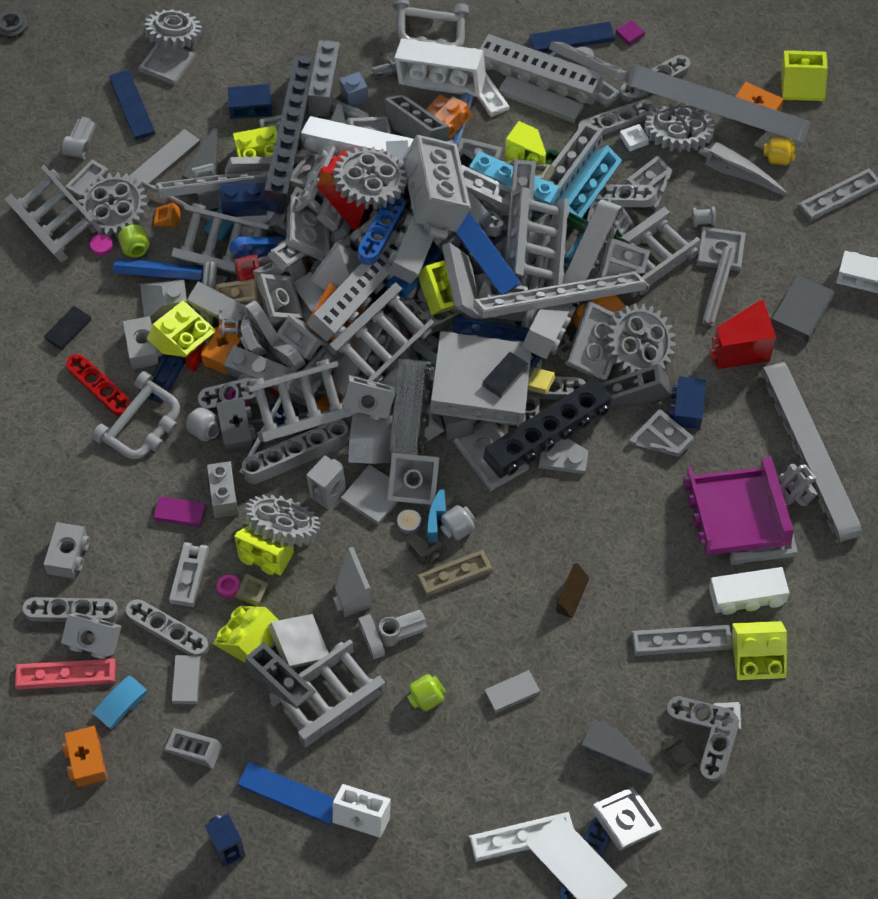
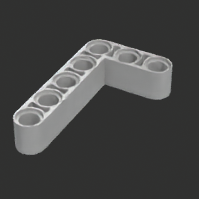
(605, 222)

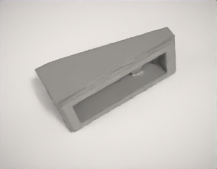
(207, 755)

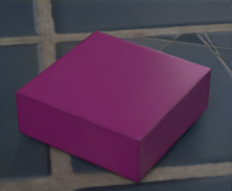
(630, 32)

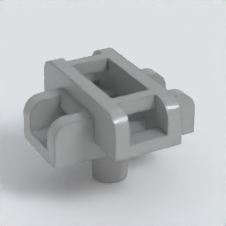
(799, 486)

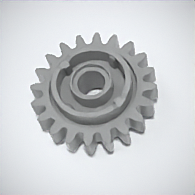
(172, 29)

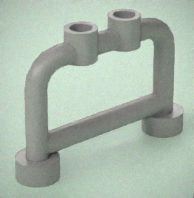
(458, 15)
(153, 440)

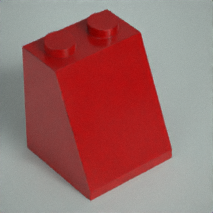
(352, 214)
(744, 338)

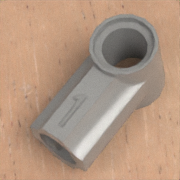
(78, 141)
(403, 626)

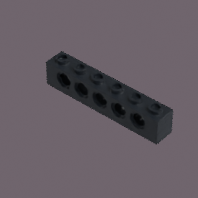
(589, 394)

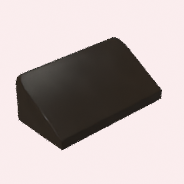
(572, 591)

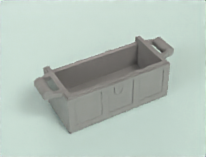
(436, 185)

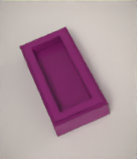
(179, 511)

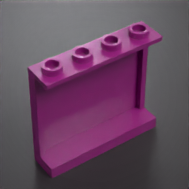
(739, 509)

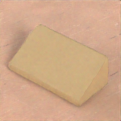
(241, 291)

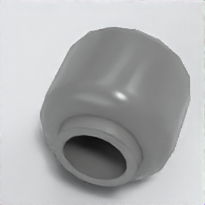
(203, 424)
(457, 523)

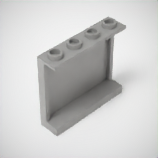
(459, 375)

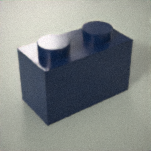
(249, 101)
(242, 199)
(689, 402)
(225, 839)

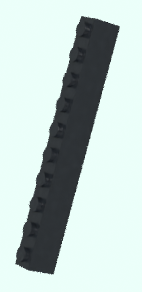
(288, 135)

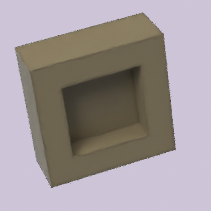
(251, 590)

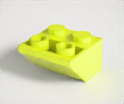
(804, 75)
(255, 142)
(525, 144)
(436, 287)
(180, 331)
(269, 556)
(245, 631)
(760, 650)

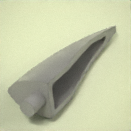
(721, 157)

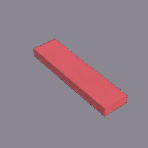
(65, 674)

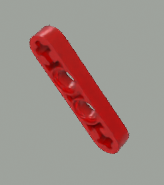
(97, 387)

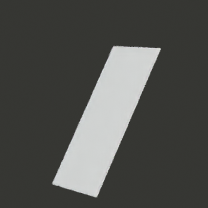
(575, 862)

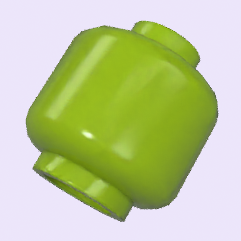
(133, 241)
(426, 692)

